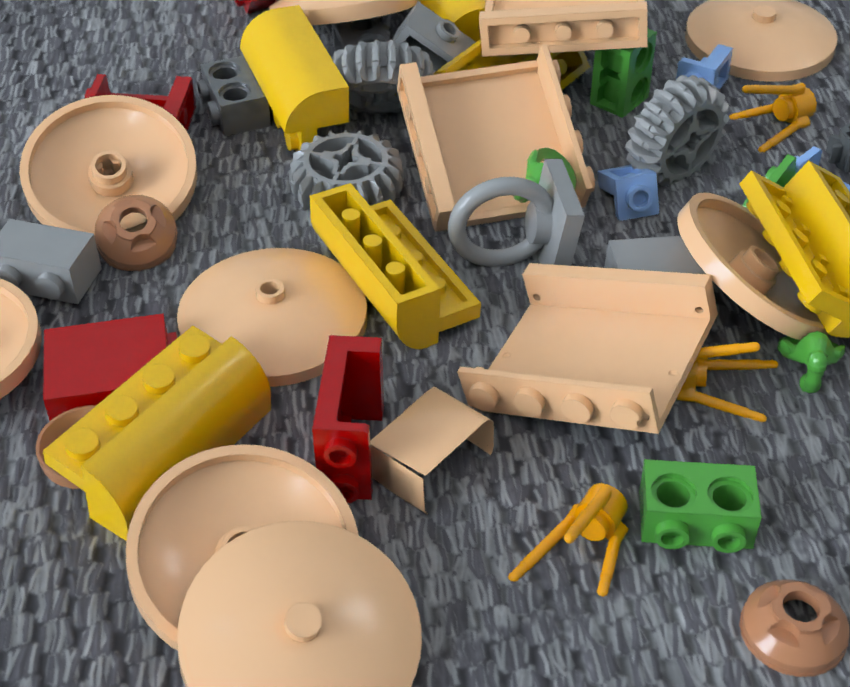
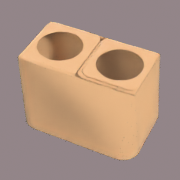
(423, 439)

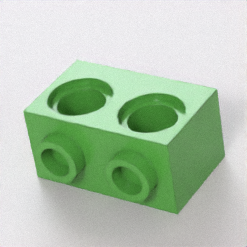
(622, 77)
(699, 505)

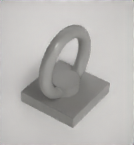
(551, 219)

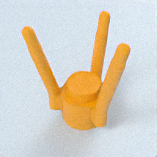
(793, 105)
(698, 376)
(594, 518)

